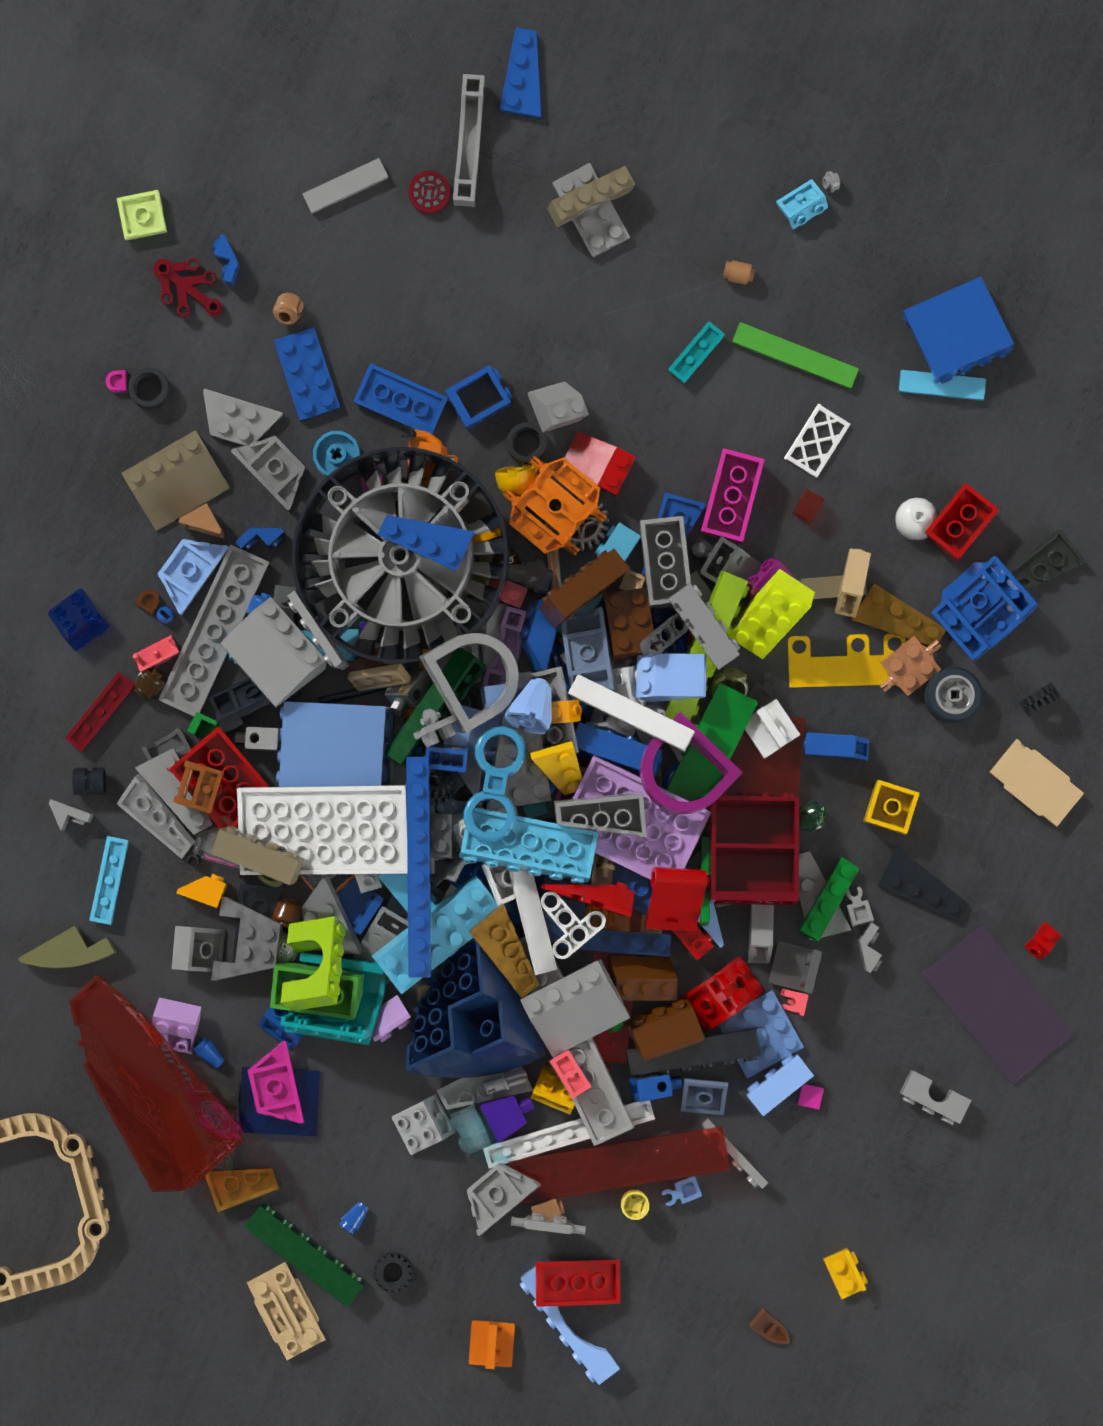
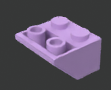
(392, 1015)
(177, 1023)

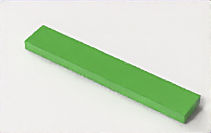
(795, 355)

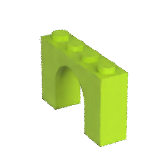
(323, 986)

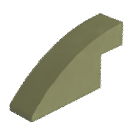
(68, 950)

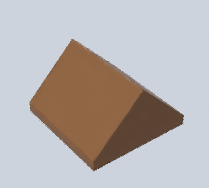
(203, 521)

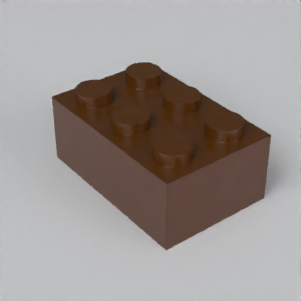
(627, 622)

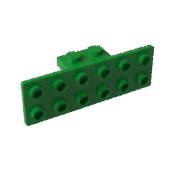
(723, 726)

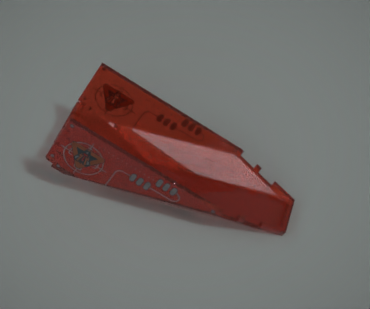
(151, 1093)

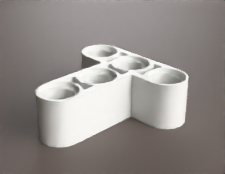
(574, 924)

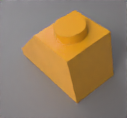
(205, 890)

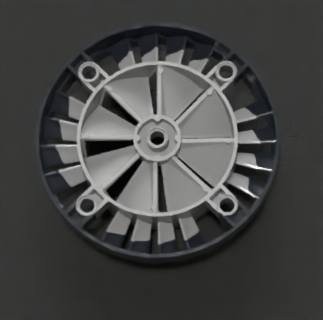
(351, 541)

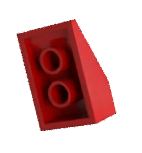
(600, 462)

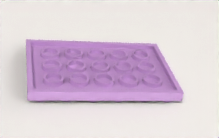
(669, 834)

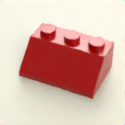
(961, 522)

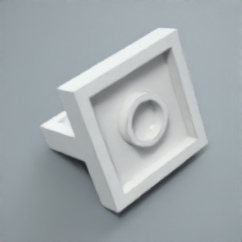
(770, 728)

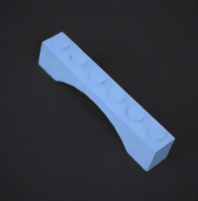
(596, 1359)

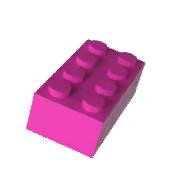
(732, 496)

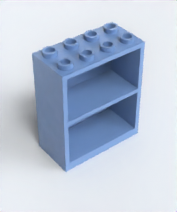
(334, 745)

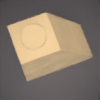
(852, 582)

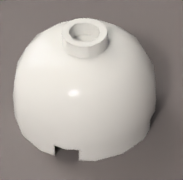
(915, 518)

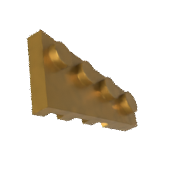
(894, 616)
(499, 941)

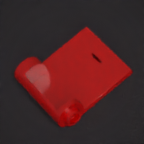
(676, 898)

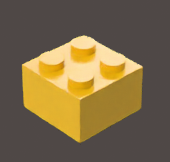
(891, 807)

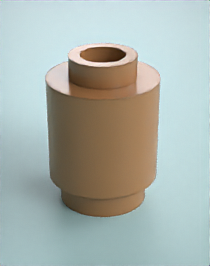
(738, 272)

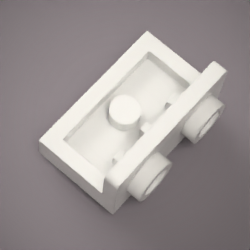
(626, 683)

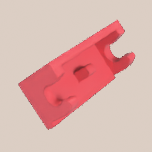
(157, 654)
(798, 1001)
(570, 1074)

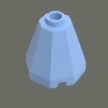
(532, 708)

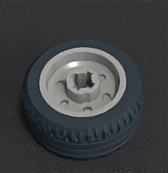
(939, 691)

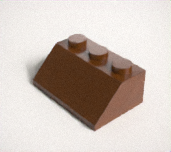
(643, 977)
(664, 1029)

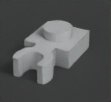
(859, 910)

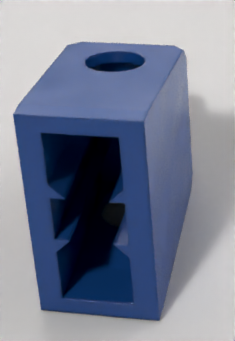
(447, 757)
(646, 1088)

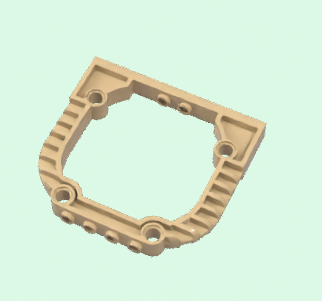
(90, 1196)

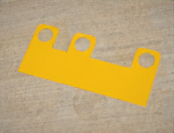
(848, 670)

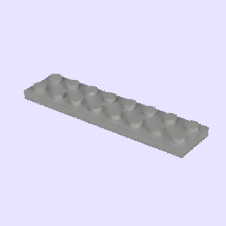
(220, 614)

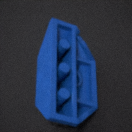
(537, 636)

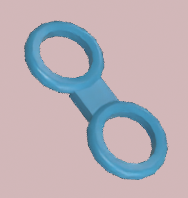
(495, 783)

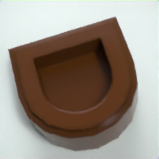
(149, 601)

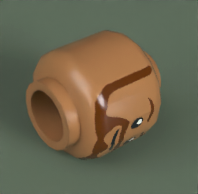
(288, 308)

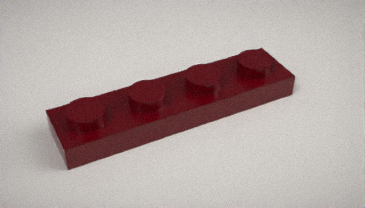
(100, 711)

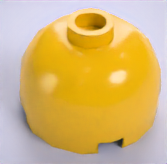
(515, 479)

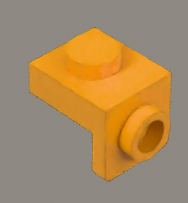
(566, 711)

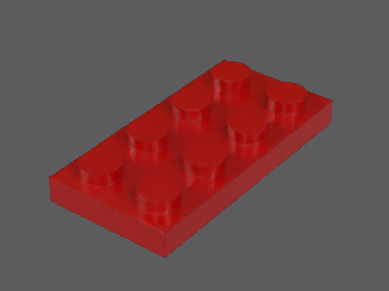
(577, 1282)

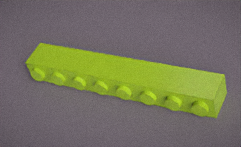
(725, 603)

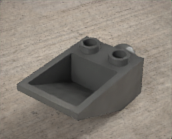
(735, 562)

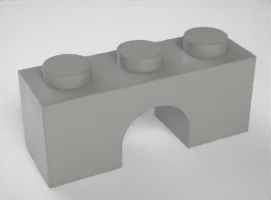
(951, 1107)

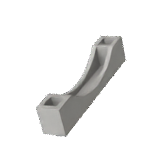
(469, 140)

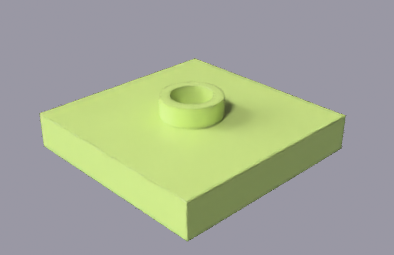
(141, 215)

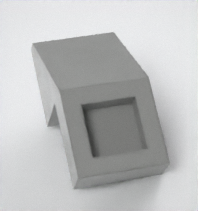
(870, 957)

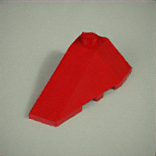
(609, 897)

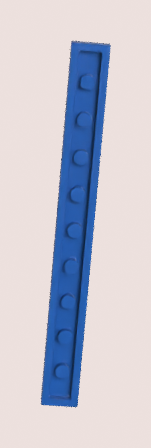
(418, 867)

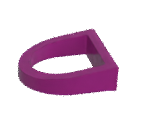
(709, 751)

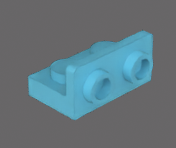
(803, 204)

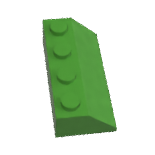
(350, 985)

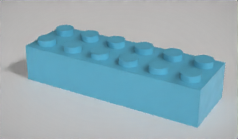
(449, 931)

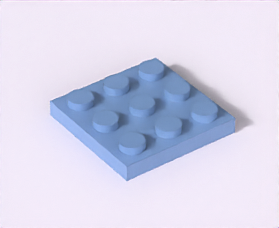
(774, 1032)

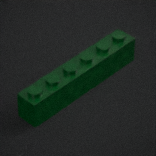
(461, 675)
(304, 1255)

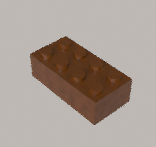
(583, 587)

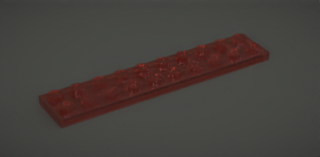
(625, 1163)

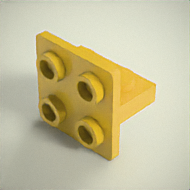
(551, 1091)

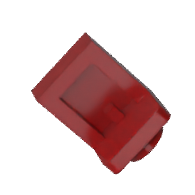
(1042, 941)

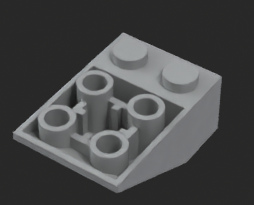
(382, 930)

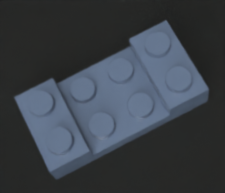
(588, 648)

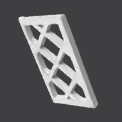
(811, 424)

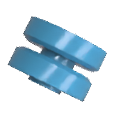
(334, 443)

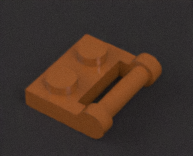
(205, 789)

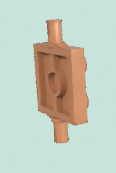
(910, 665)

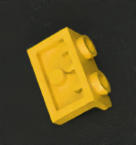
(845, 1273)

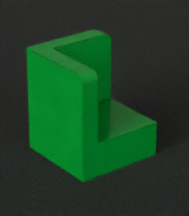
(202, 725)

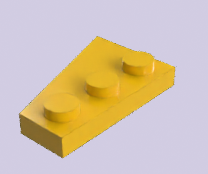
(560, 766)

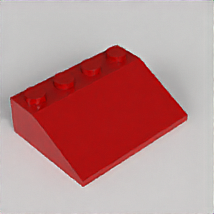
(221, 754)

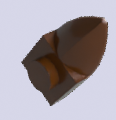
(769, 1328)

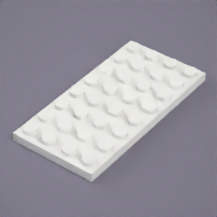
(330, 826)

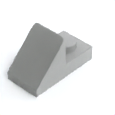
(63, 812)

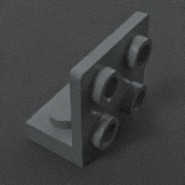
(795, 967)

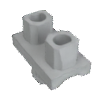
(428, 733)

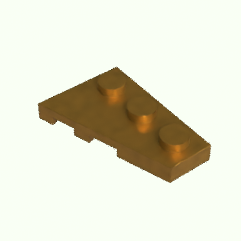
(240, 1186)

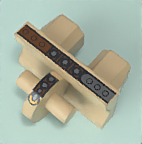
(601, 870)

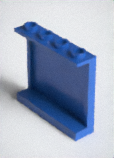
(959, 330)

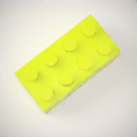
(771, 614)

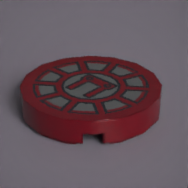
(429, 192)

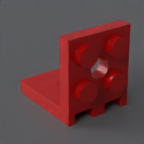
(723, 994)

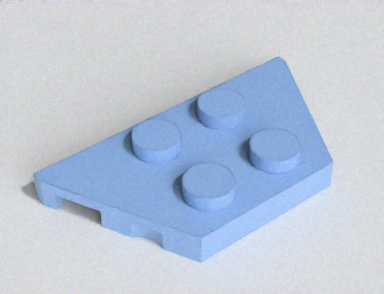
(189, 570)

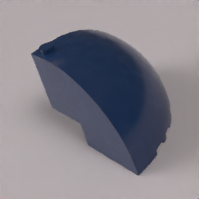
(471, 1022)

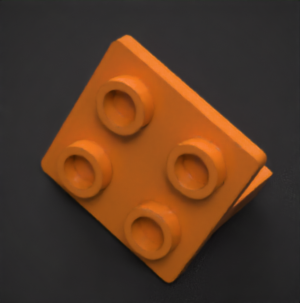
(491, 1344)

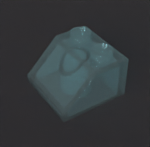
(470, 1128)

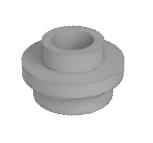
(831, 181)

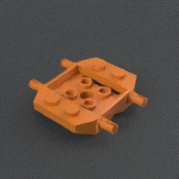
(539, 495)

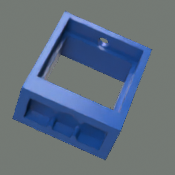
(495, 377)

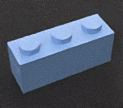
(779, 1084)

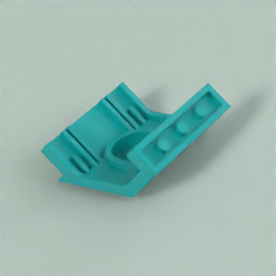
(346, 1030)

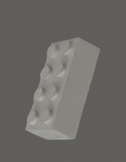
(664, 558)

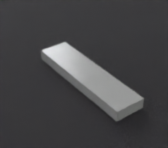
(345, 185)

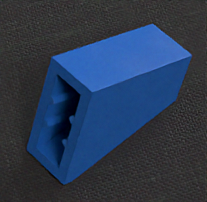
(836, 746)

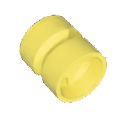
(635, 1204)

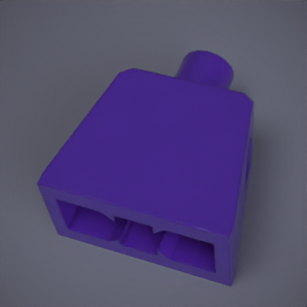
(506, 1115)

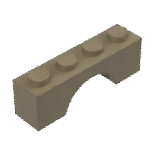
(581, 199)

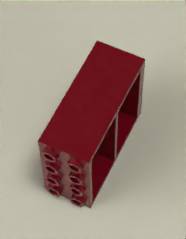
(754, 849)

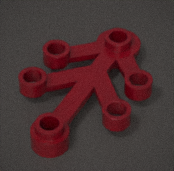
(184, 285)

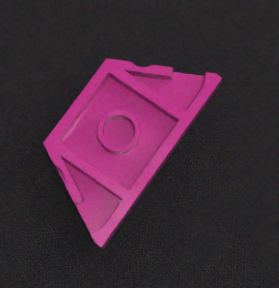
(275, 1085)

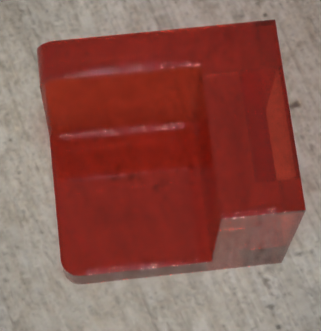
(808, 506)

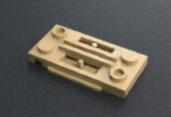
(1036, 782)
(286, 1310)

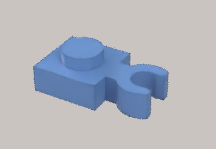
(685, 1190)

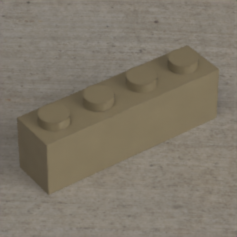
(257, 855)

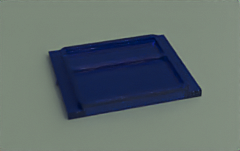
(308, 1091)

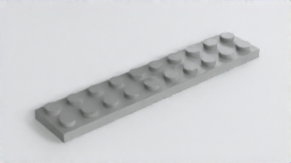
(601, 1104)

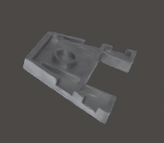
(256, 945)

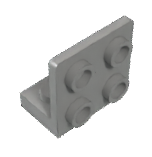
(423, 1124)

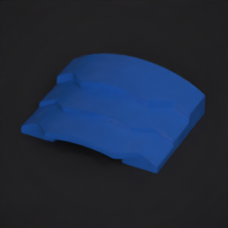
(983, 606)

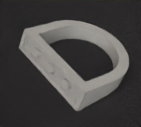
(512, 676)

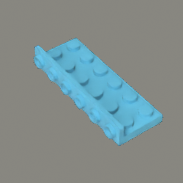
(532, 847)

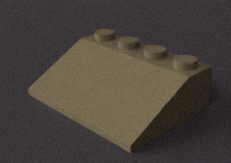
(175, 480)

